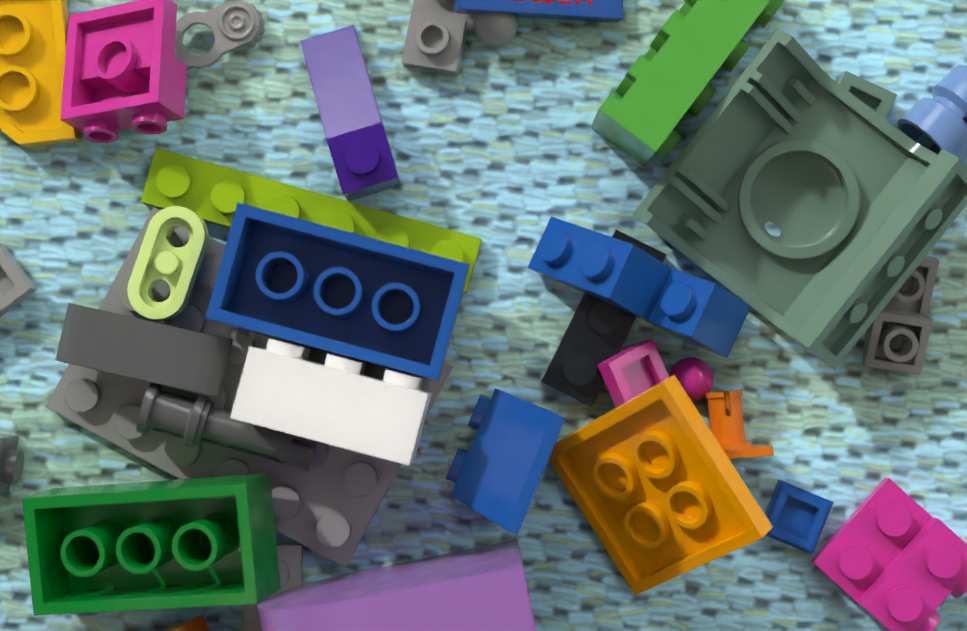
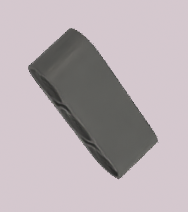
(144, 349)

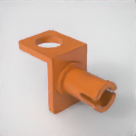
(729, 425)

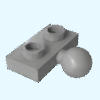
(439, 35)

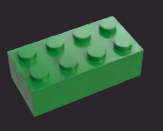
(152, 545)

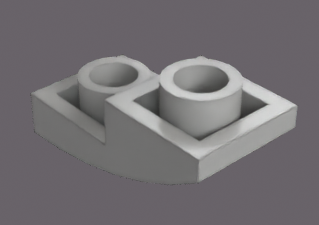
(902, 329)

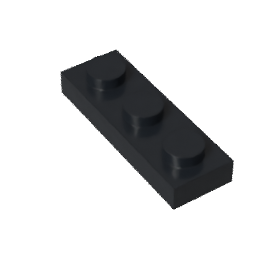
(590, 338)

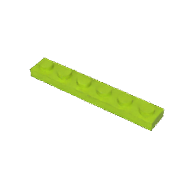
(215, 191)

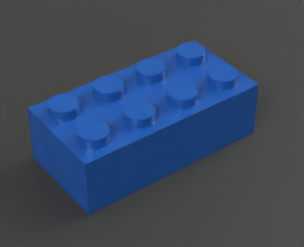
(338, 292)

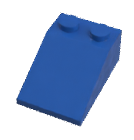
(505, 457)

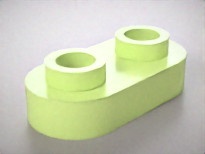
(162, 261)

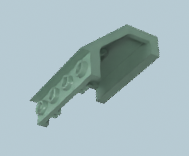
(834, 176)

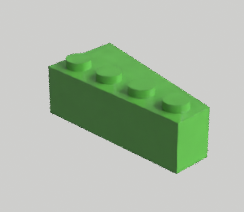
(677, 74)

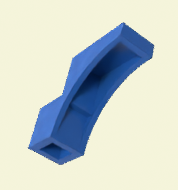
(640, 285)

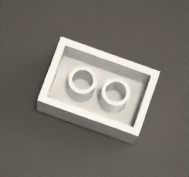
(332, 401)

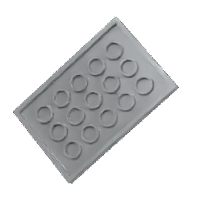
(316, 508)

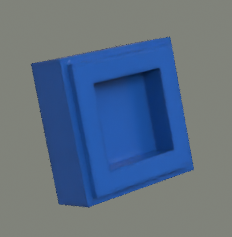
(797, 516)

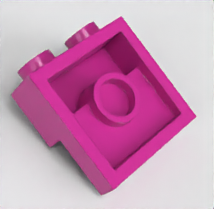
(123, 70)
(896, 560)

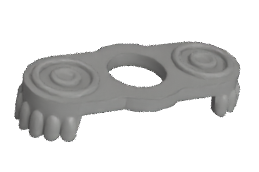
(233, 25)

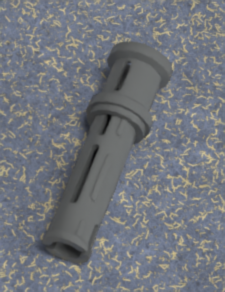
(200, 422)

